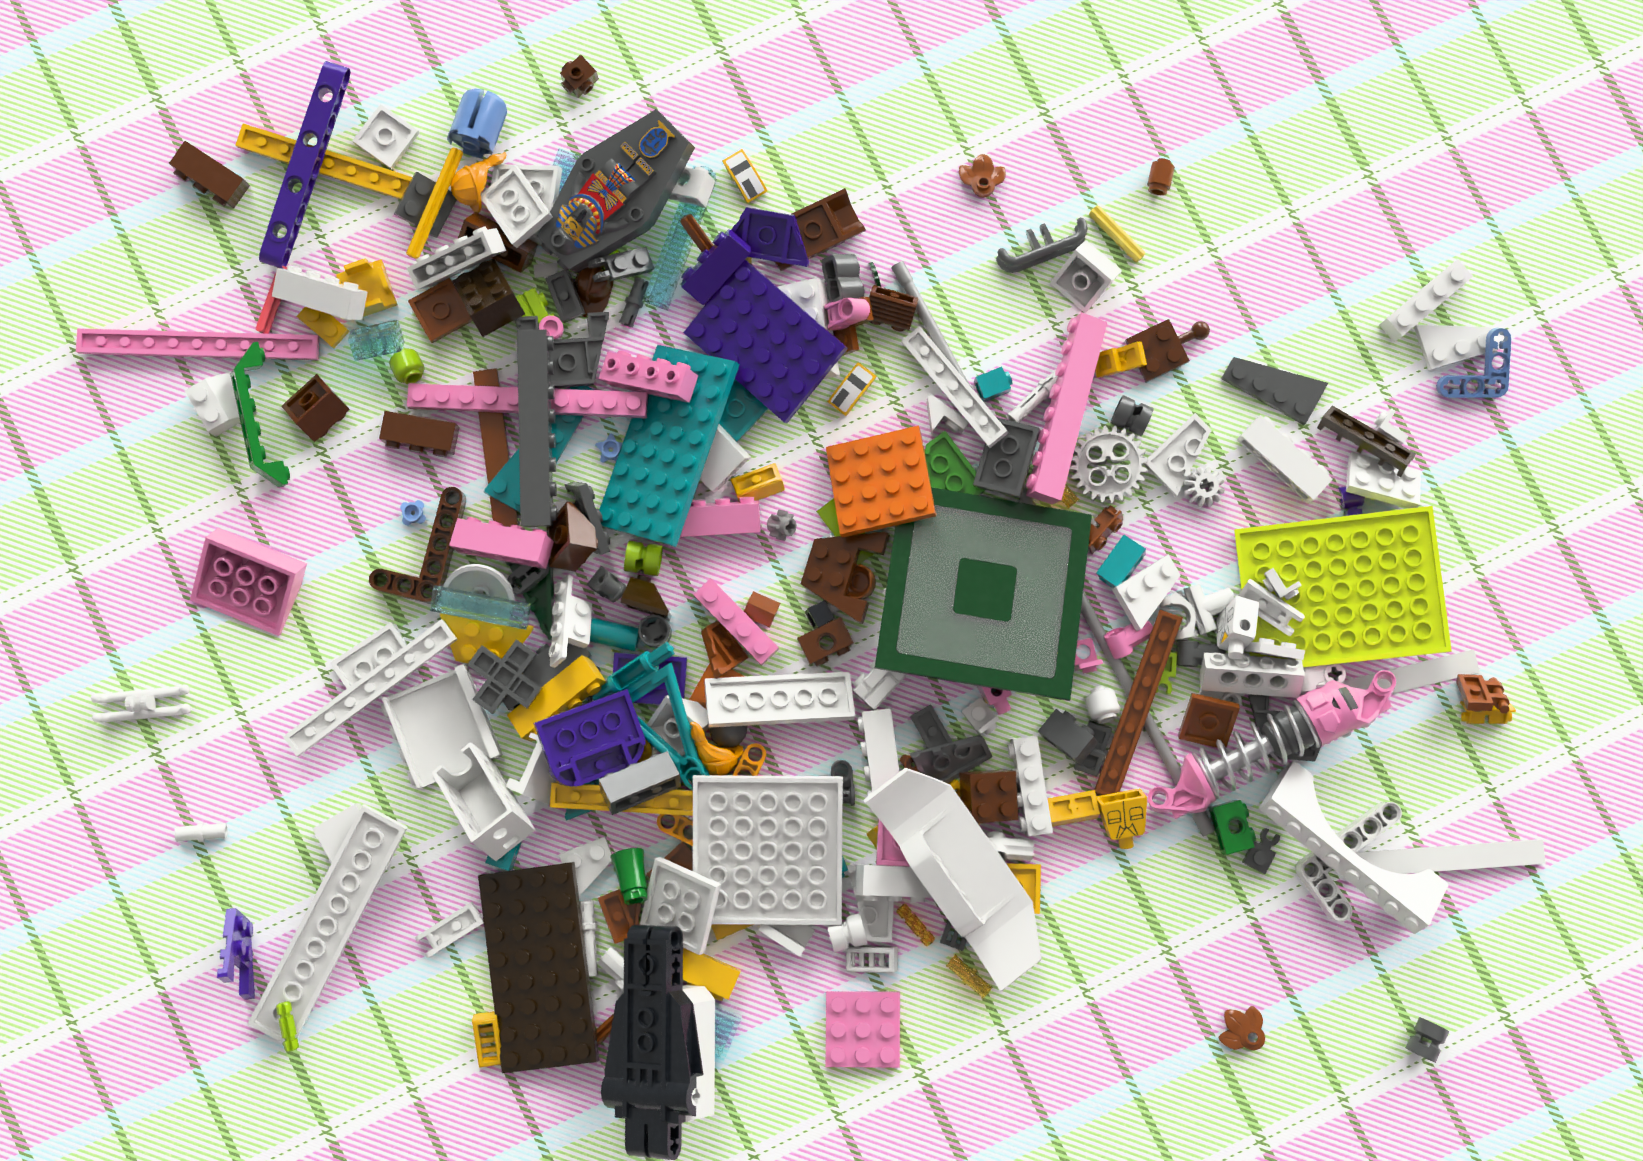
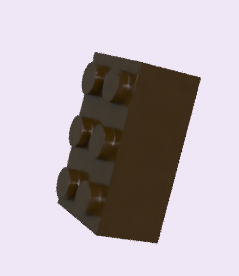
(488, 297)

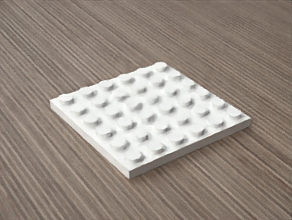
(771, 847)

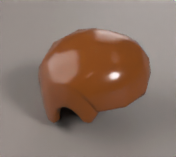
(862, 583)

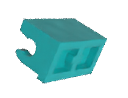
(1121, 562)

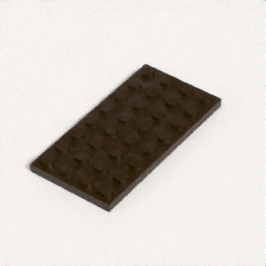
(538, 967)

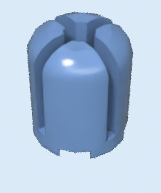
(478, 122)

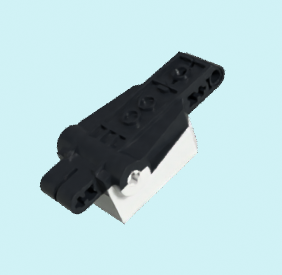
(659, 1046)

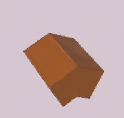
(761, 609)

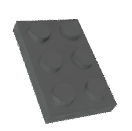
(1007, 463)

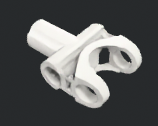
(1198, 608)

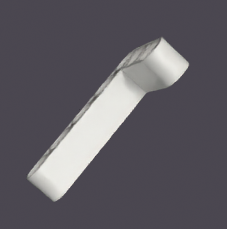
(1360, 839)

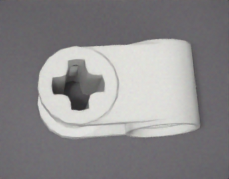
(1317, 674)

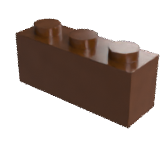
(208, 175)
(513, 257)
(419, 433)

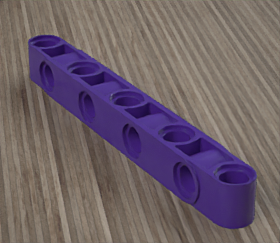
(304, 164)

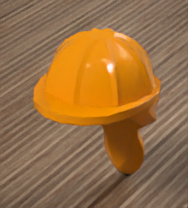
(471, 181)
(716, 759)

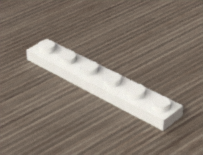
(955, 387)

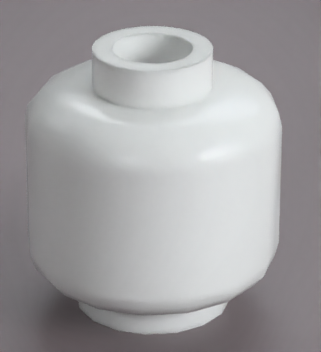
(1102, 705)

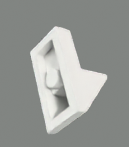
(939, 411)

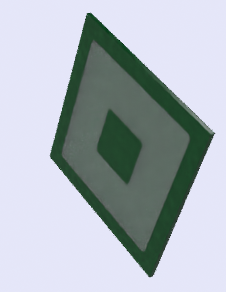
(986, 595)

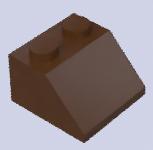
(315, 408)
(572, 537)

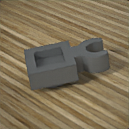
(1261, 856)

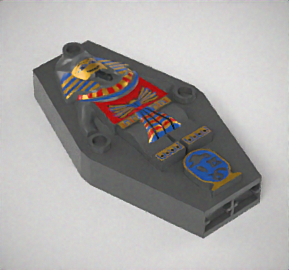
(616, 191)

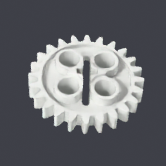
(1107, 443)

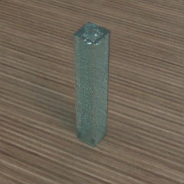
(673, 255)

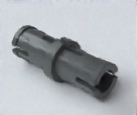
(634, 302)

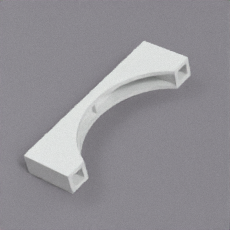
(1406, 897)

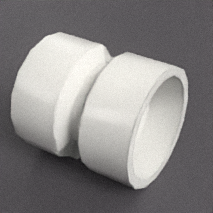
(848, 933)

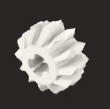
(1202, 495)

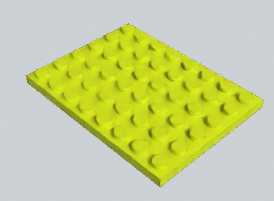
(1365, 584)

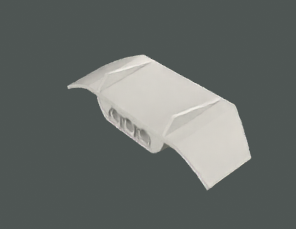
(961, 871)

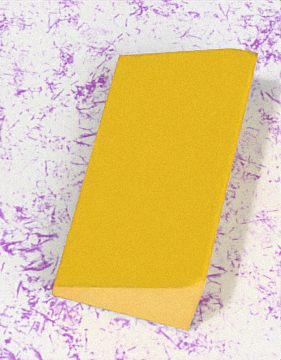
(759, 483)

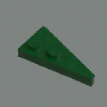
(541, 598)

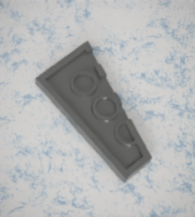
(1282, 390)

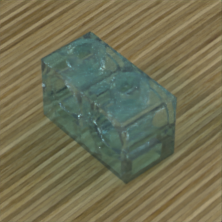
(376, 340)

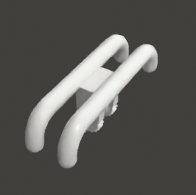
(141, 704)

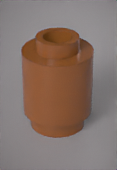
(1160, 176)

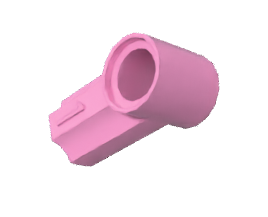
(1123, 639)

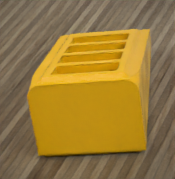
(486, 1018)

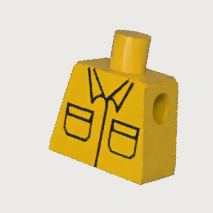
(1123, 815)

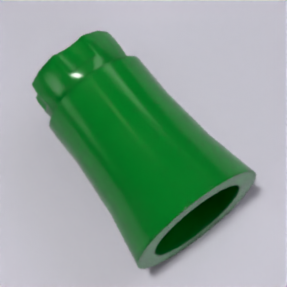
(631, 874)

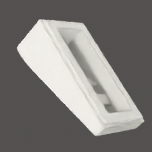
(893, 959)

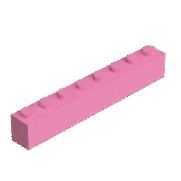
(1066, 408)

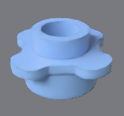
(407, 508)

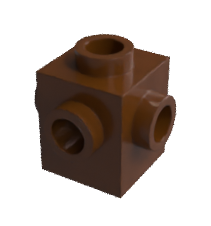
(578, 76)

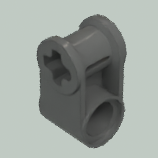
(606, 585)
(848, 786)

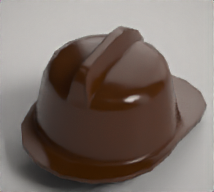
(592, 294)

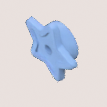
(604, 448)

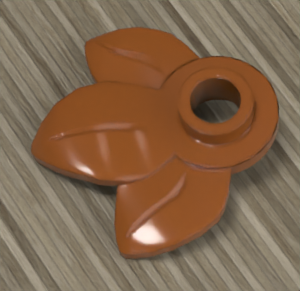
(982, 173)
(1240, 1026)

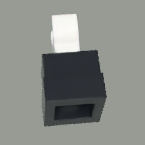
(820, 614)

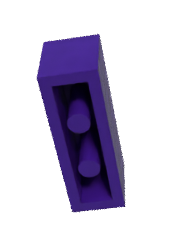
(715, 266)

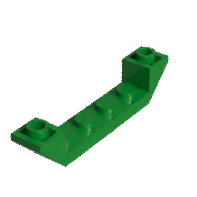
(273, 471)

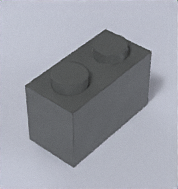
(1068, 736)

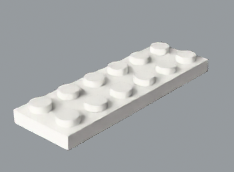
(779, 699)

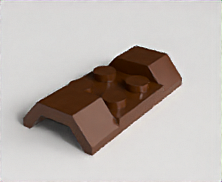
(826, 225)

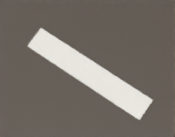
(1423, 673)

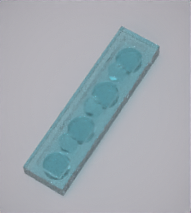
(480, 607)

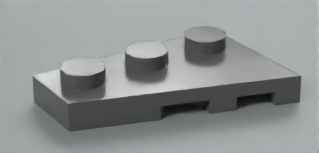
(584, 503)

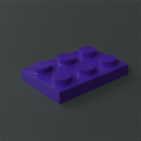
(658, 694)

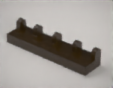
(1367, 439)

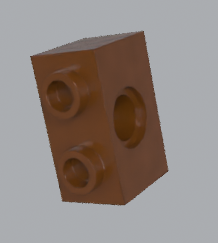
(836, 631)

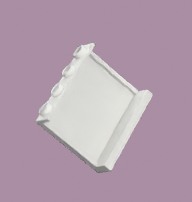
(437, 722)

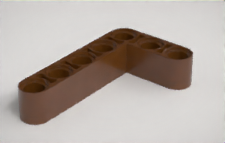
(432, 556)

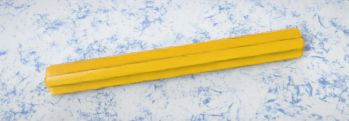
(434, 203)

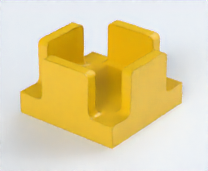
(373, 279)

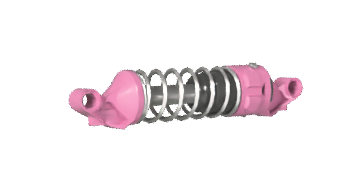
(1312, 721)

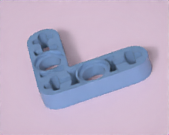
(1490, 374)

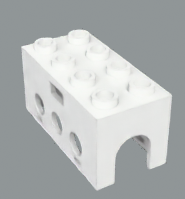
(484, 804)

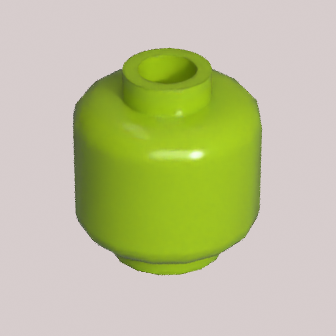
(407, 366)

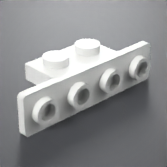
(570, 621)

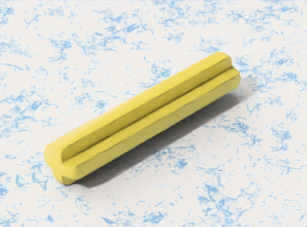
(1118, 235)

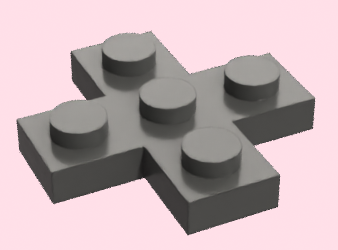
(504, 676)

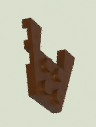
(832, 568)

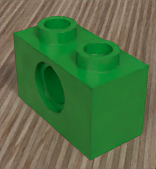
(1221, 817)

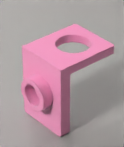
(1089, 664)

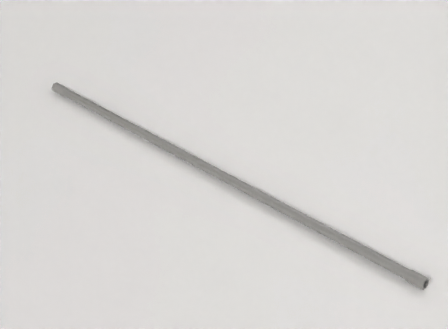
(1201, 819)

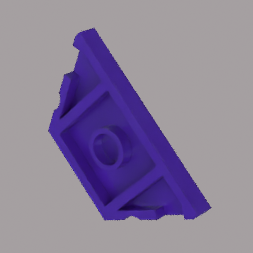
(772, 236)

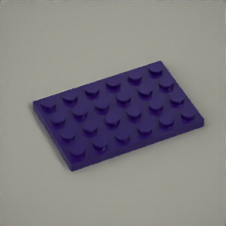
(770, 336)

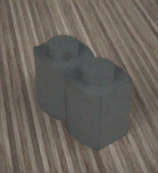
(842, 277)

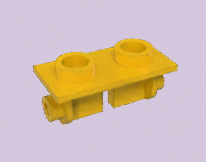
(1494, 716)

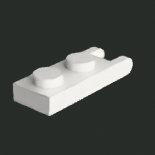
(1271, 607)
(451, 928)

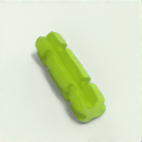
(287, 1026)

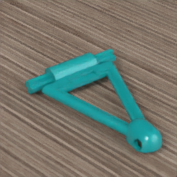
(640, 678)

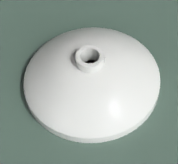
(477, 577)

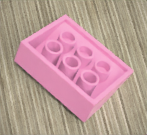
(247, 581)

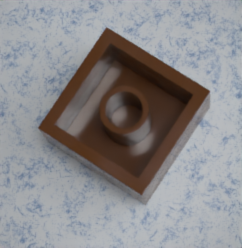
(990, 795)

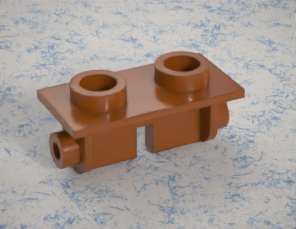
(1109, 523)

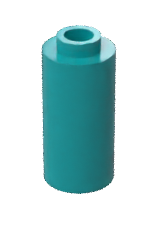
(614, 634)

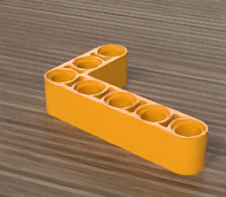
(681, 821)

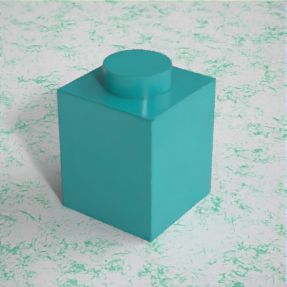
(993, 384)

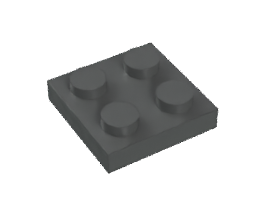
(415, 200)

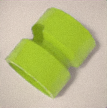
(643, 558)

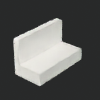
(789, 936)

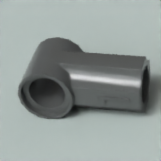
(1191, 652)

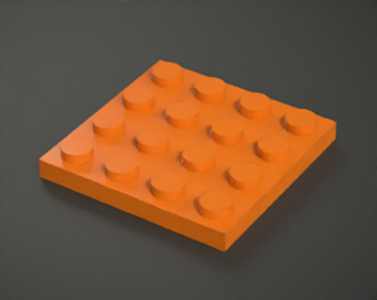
(880, 481)

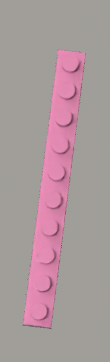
(195, 344)
(506, 400)

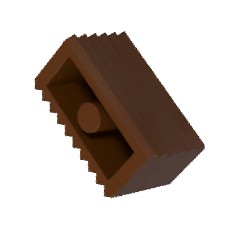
(892, 308)

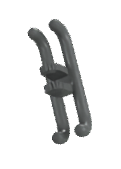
(1042, 254)

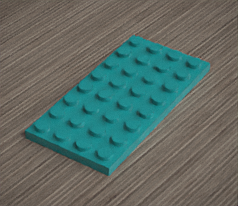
(667, 453)

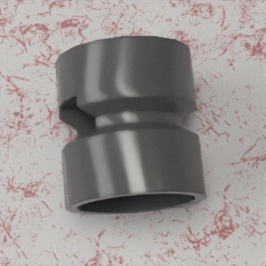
(1132, 415)
(655, 631)
(1430, 1031)

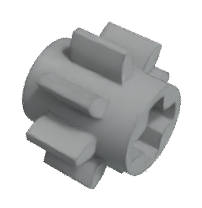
(781, 525)

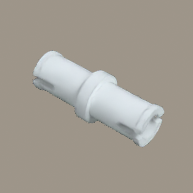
(201, 832)

